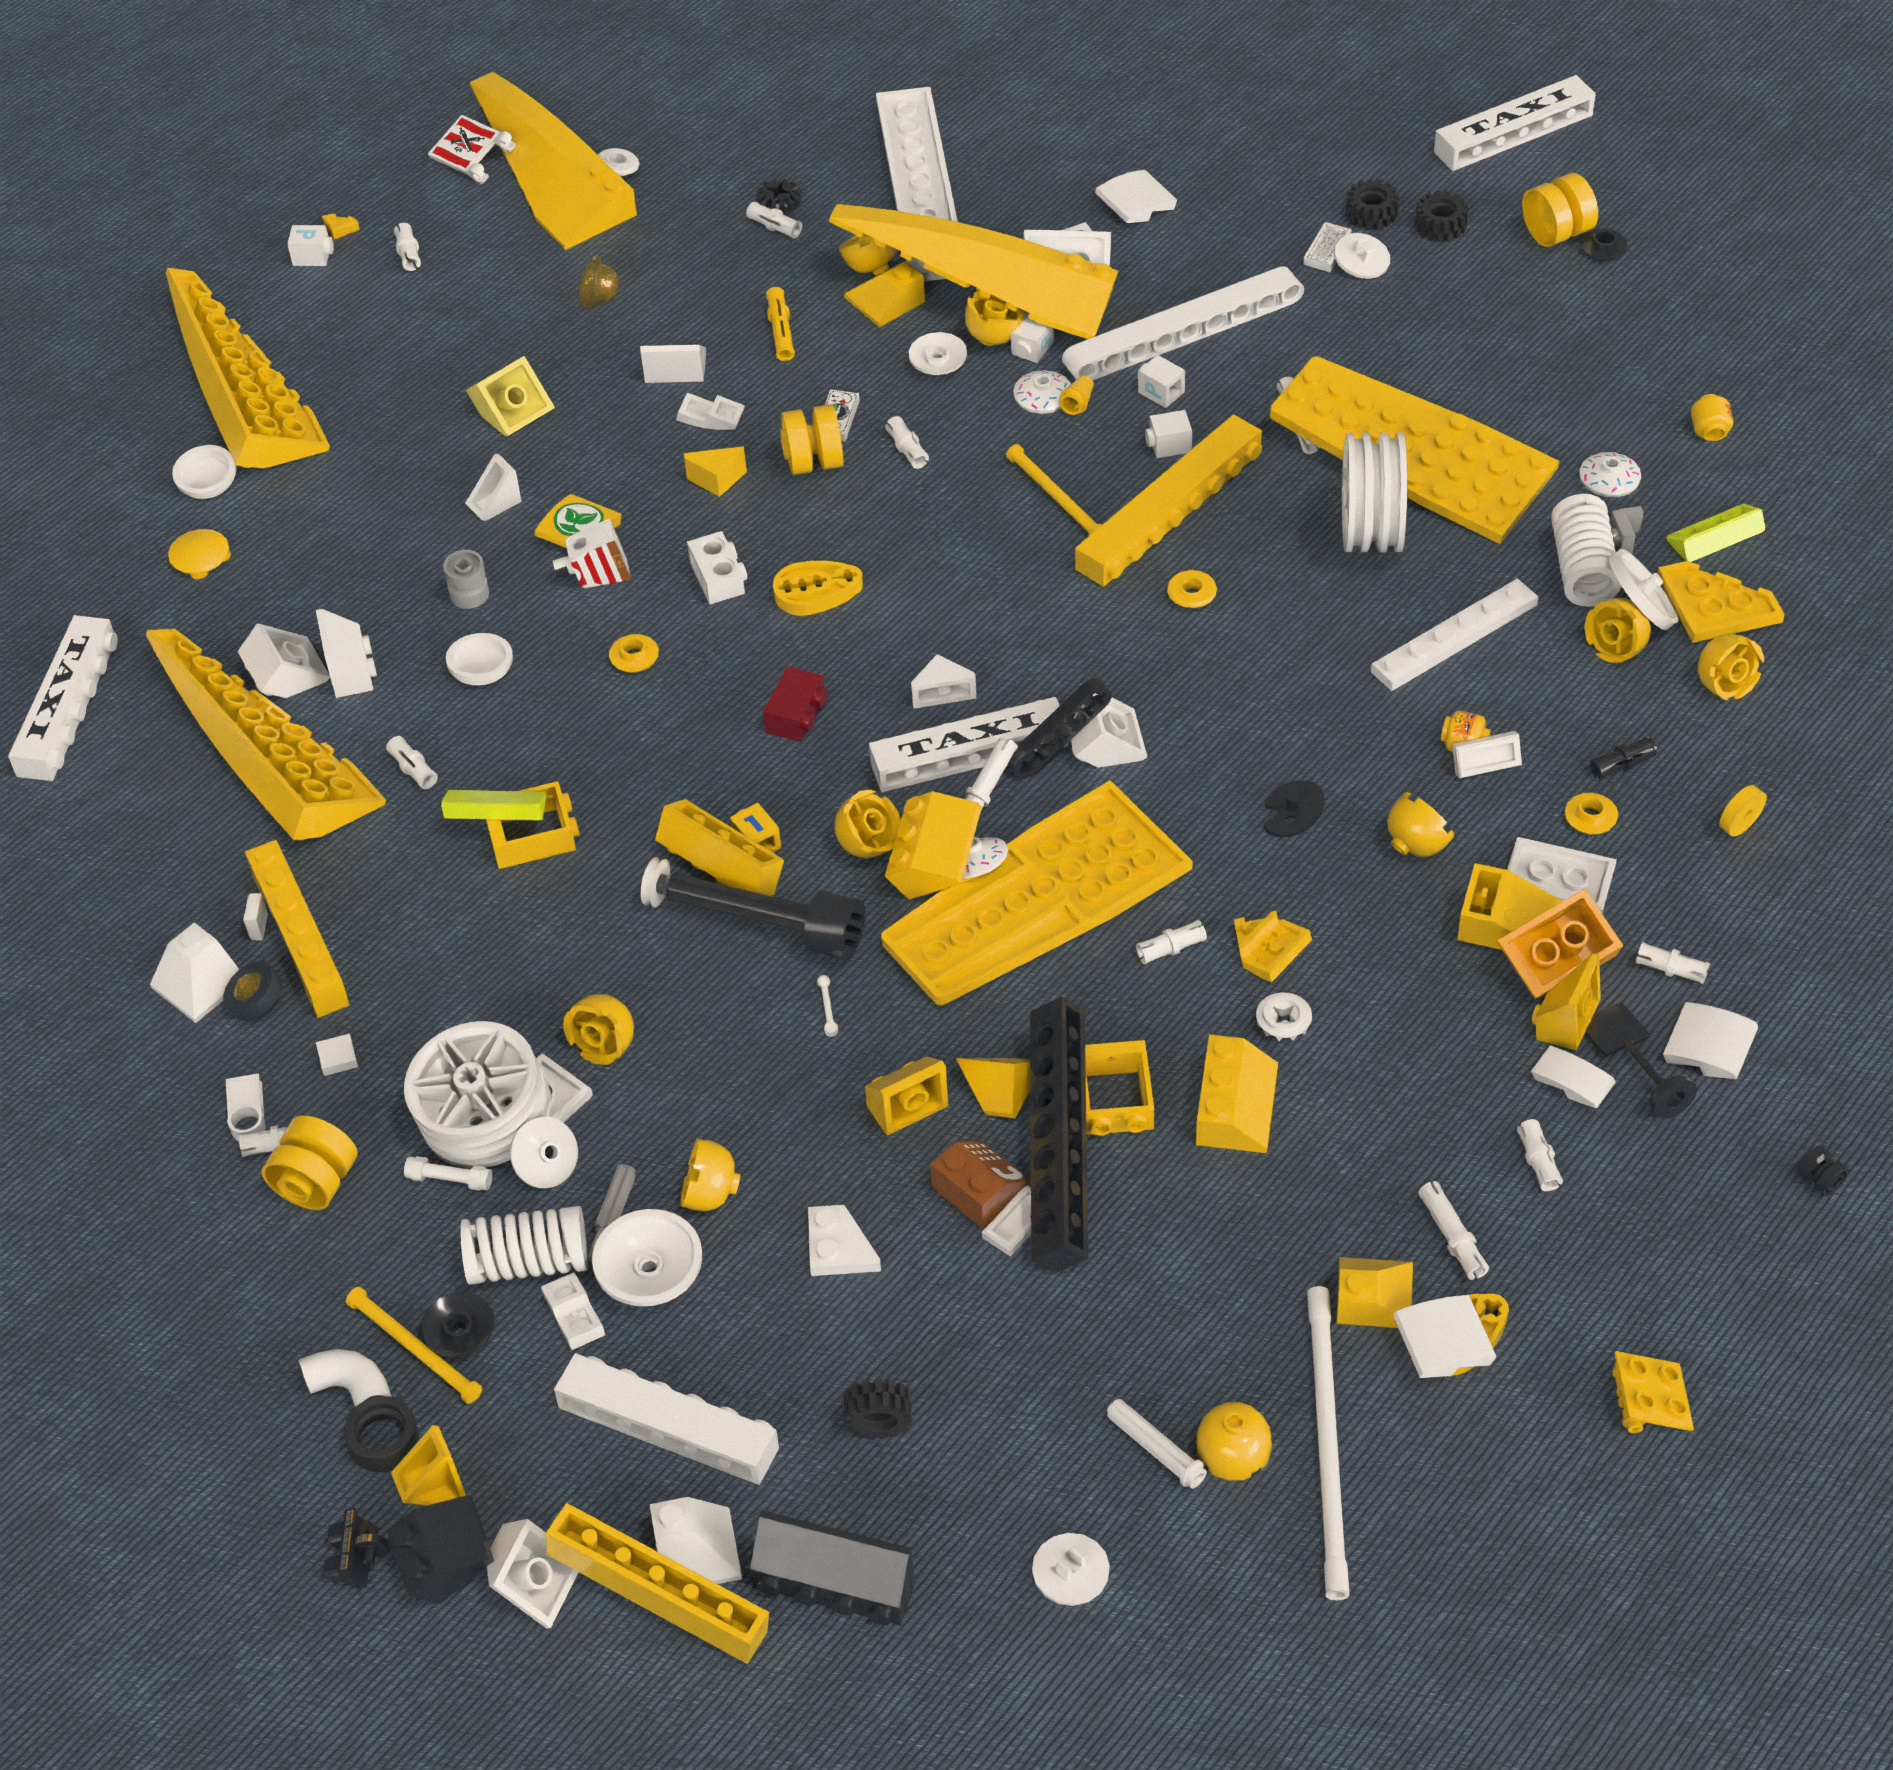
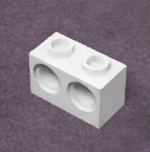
(716, 567)

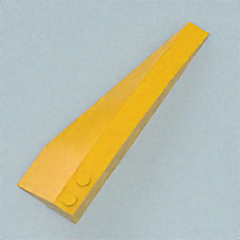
(561, 176)
(1045, 282)
(246, 396)
(274, 758)

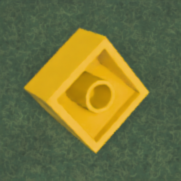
(908, 1094)

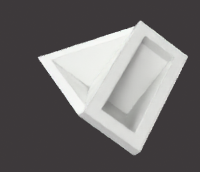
(495, 490)

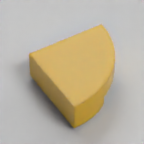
(340, 225)

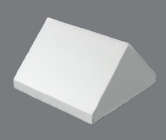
(673, 363)

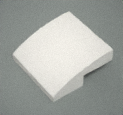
(1135, 196)
(1711, 1040)
(1444, 1336)

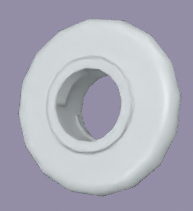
(620, 160)

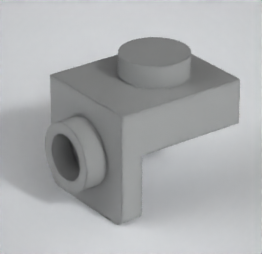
(1624, 525)

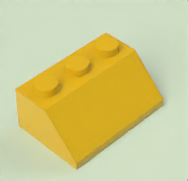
(932, 843)
(1236, 1096)

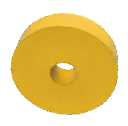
(1742, 810)

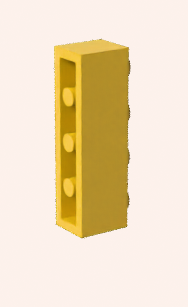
(718, 848)

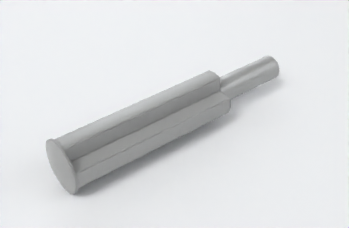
(614, 1200)

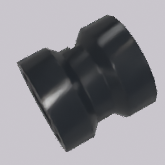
(1823, 1170)

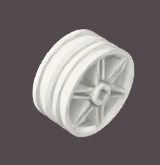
(1374, 492)
(462, 1092)

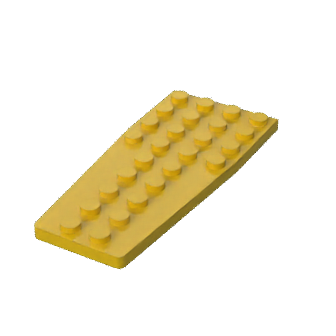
(1451, 460)
(1049, 889)

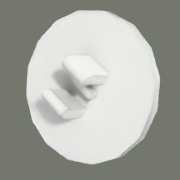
(1362, 255)
(1070, 1569)

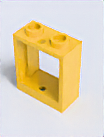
(538, 845)
(1126, 1058)

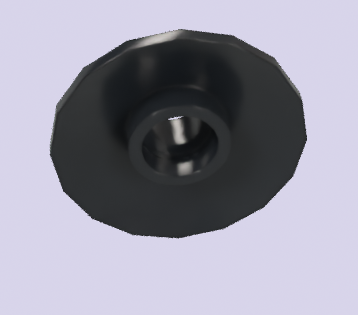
(456, 1312)

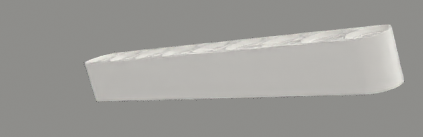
(1183, 324)

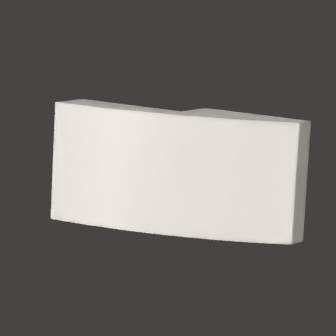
(1574, 1075)

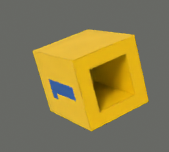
(757, 826)

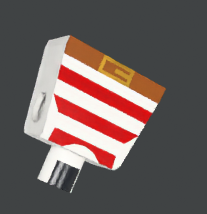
(594, 557)

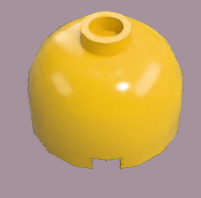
(866, 256)
(990, 319)
(1617, 629)
(1730, 665)
(867, 825)
(1417, 827)
(599, 1028)
(709, 1177)
(1234, 1441)

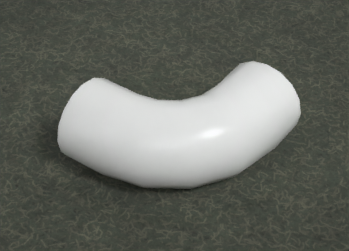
(346, 1370)

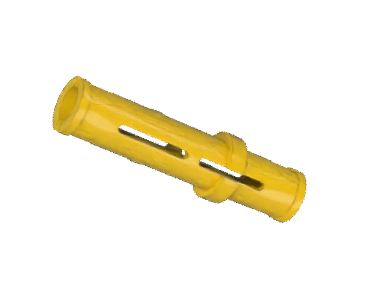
(778, 315)

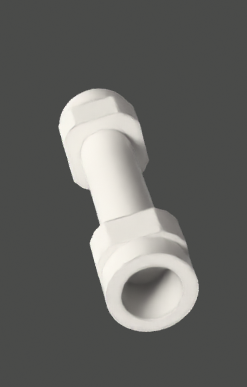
(477, 1178)

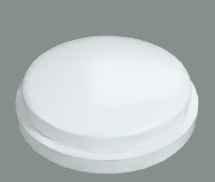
(204, 471)
(479, 658)

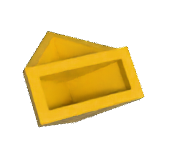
(998, 1083)
(428, 1472)

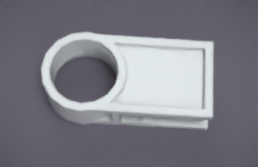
(244, 1101)

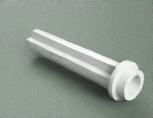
(1189, 1471)

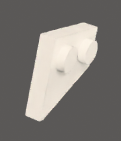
(838, 1243)

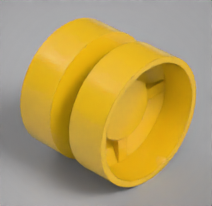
(1560, 209)
(803, 440)
(309, 1162)

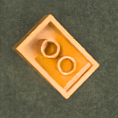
(1558, 942)

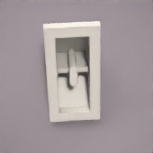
(942, 683)

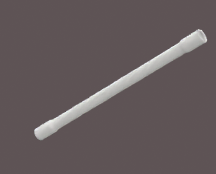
(1335, 1564)

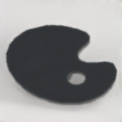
(1295, 800)

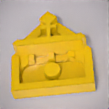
(1269, 944)

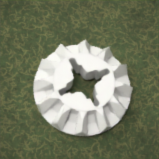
(1281, 1005)

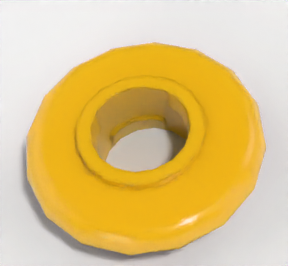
(1191, 580)
(633, 662)
(1590, 823)

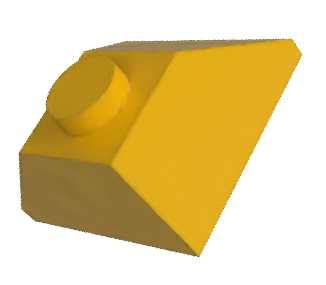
(889, 294)
(1569, 1006)
(1372, 1291)

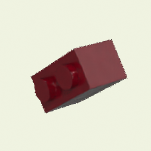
(794, 704)

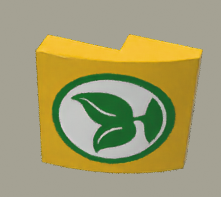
(573, 516)

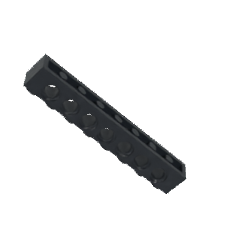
(1058, 1135)

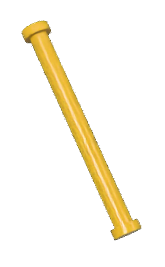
(1016, 454)
(469, 1390)

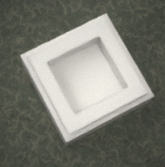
(255, 916)
(336, 1054)

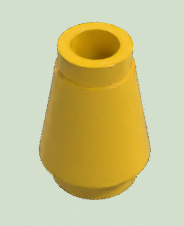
(1076, 395)

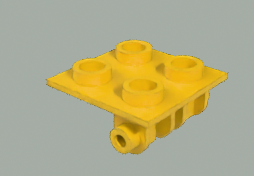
(1651, 1392)

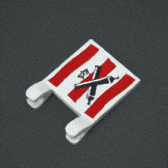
(467, 144)

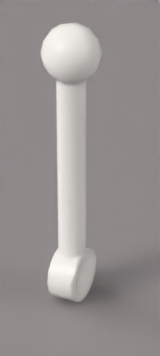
(830, 1027)

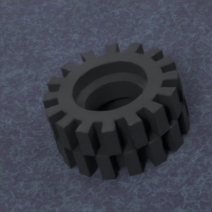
(1438, 205)
(1372, 215)
(877, 1408)

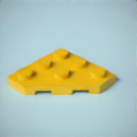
(1716, 603)

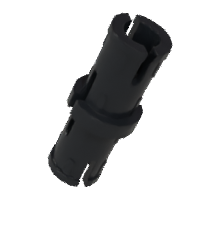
(1623, 757)

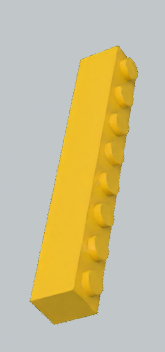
(1168, 500)

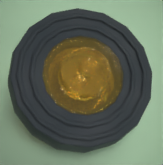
(252, 990)

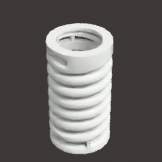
(1584, 549)
(526, 1258)

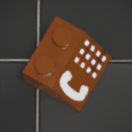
(976, 1180)

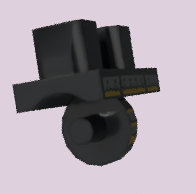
(358, 1547)

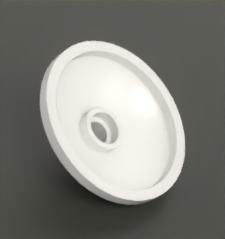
(646, 1242)

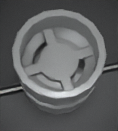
(466, 579)

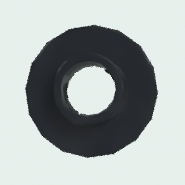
(1611, 250)

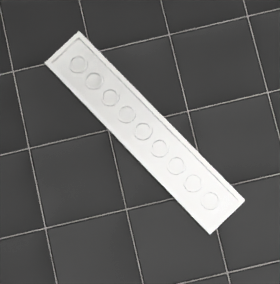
(915, 158)

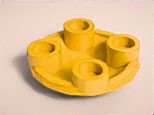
(199, 552)

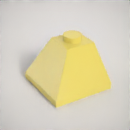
(511, 397)

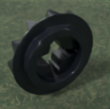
(787, 200)

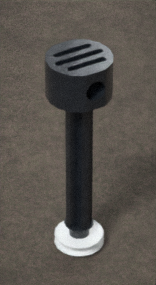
(829, 924)

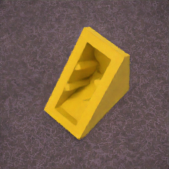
(716, 468)

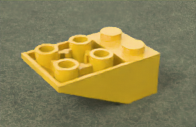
(1499, 904)

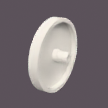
(1644, 589)

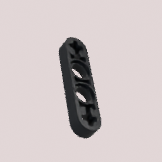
(1062, 731)

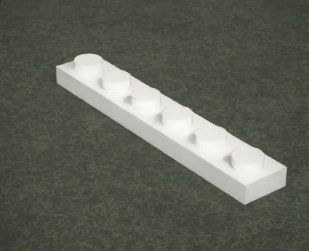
(1454, 634)

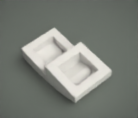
(717, 415)
(573, 1311)

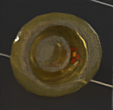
(597, 283)

